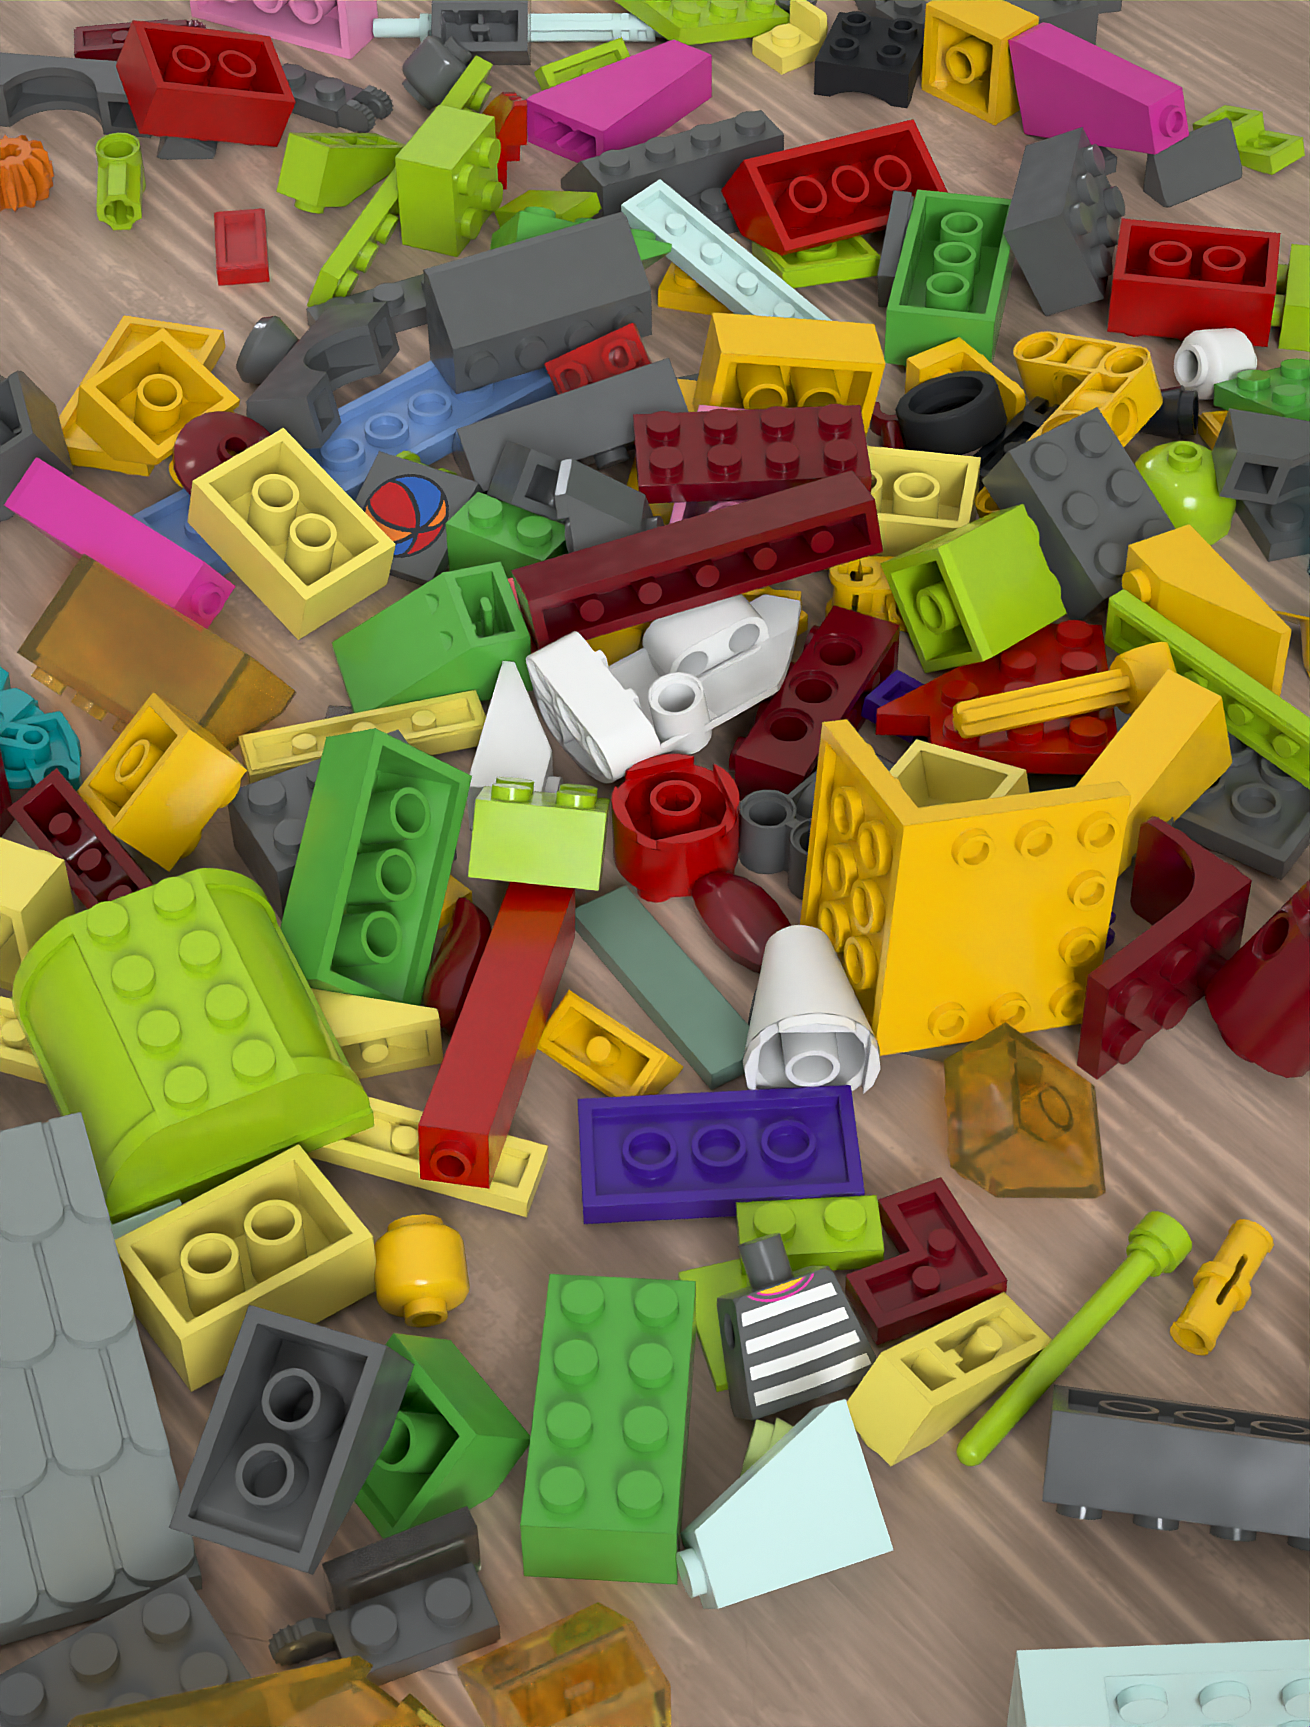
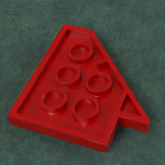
(1044, 657)

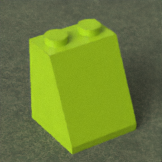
(975, 590)

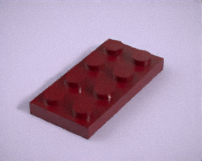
(746, 451)

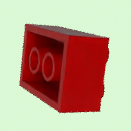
(204, 84)
(1193, 279)

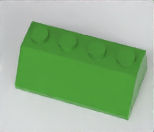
(374, 866)

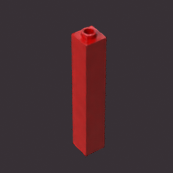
(496, 1036)

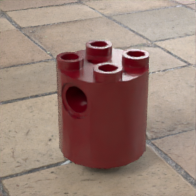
(1265, 992)

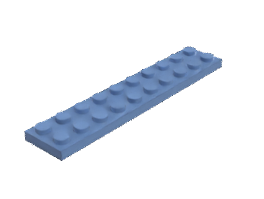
(406, 414)

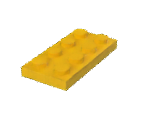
(201, 342)

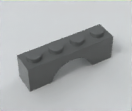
(63, 83)
(336, 350)

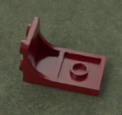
(1152, 981)

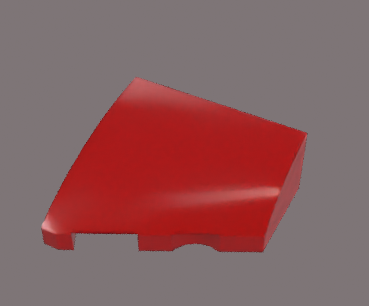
(510, 128)

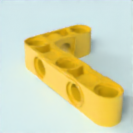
(1082, 376)

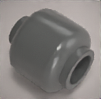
(434, 69)

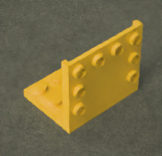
(961, 905)

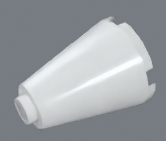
(807, 1019)

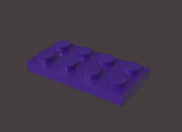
(715, 1149)

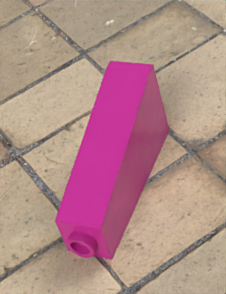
(1077, 85)
(620, 102)
(94, 527)

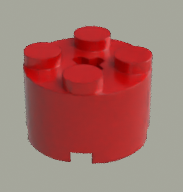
(674, 825)

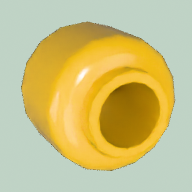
(420, 1270)

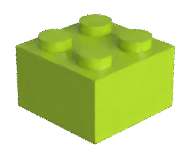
(448, 180)
(539, 834)

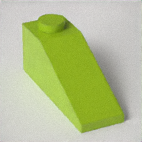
(334, 167)

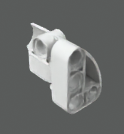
(673, 691)

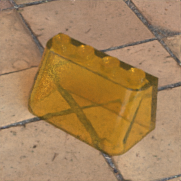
(125, 644)

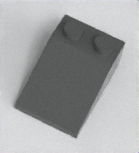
(290, 1438)

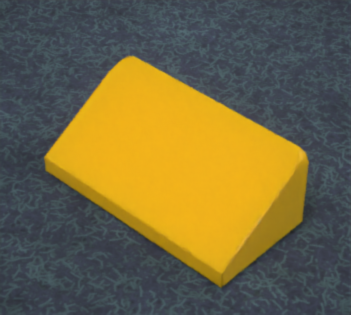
(605, 1051)

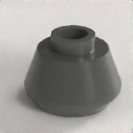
(264, 349)

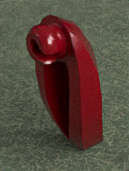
(737, 916)
(456, 963)

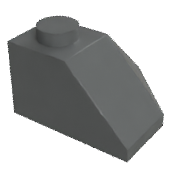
(598, 507)

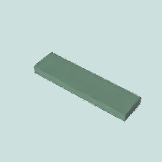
(665, 984)

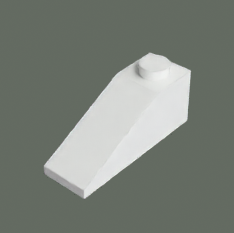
(511, 741)

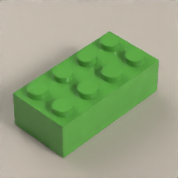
(950, 276)
(610, 1430)

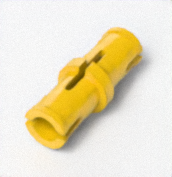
(1221, 1287)

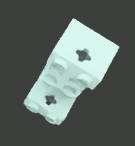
(1164, 1686)

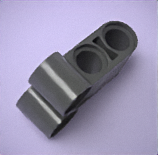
(777, 831)

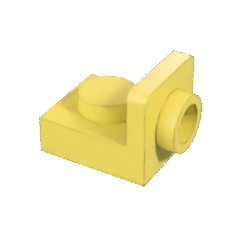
(793, 43)

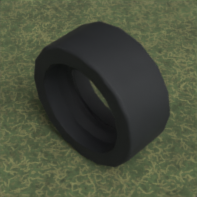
(952, 413)

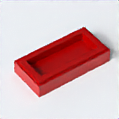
(241, 247)

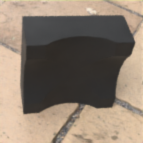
(871, 58)

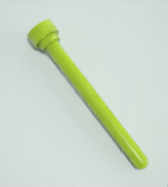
(1154, 1248)

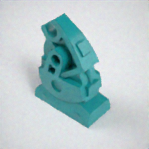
(35, 741)

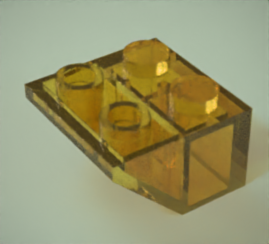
(571, 1674)

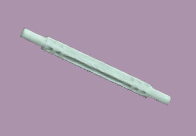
(544, 27)

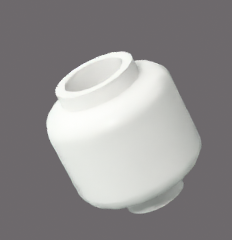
(1212, 358)

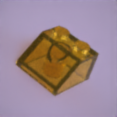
(1022, 1120)

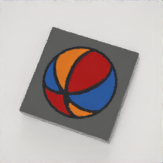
(412, 510)

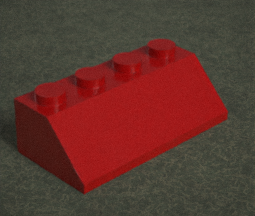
(829, 187)

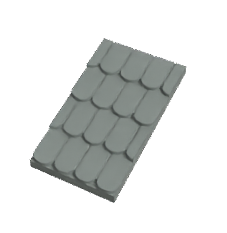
(79, 1417)

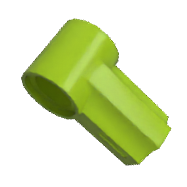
(119, 180)

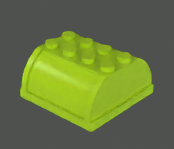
(184, 1039)

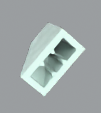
(787, 1516)

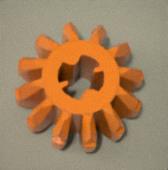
(24, 173)

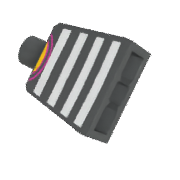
(787, 1334)

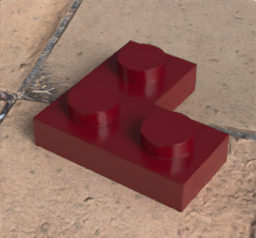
(938, 1270)

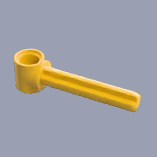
(1124, 686)

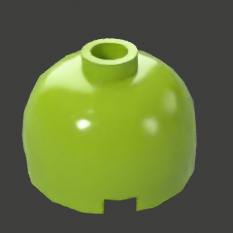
(1187, 487)

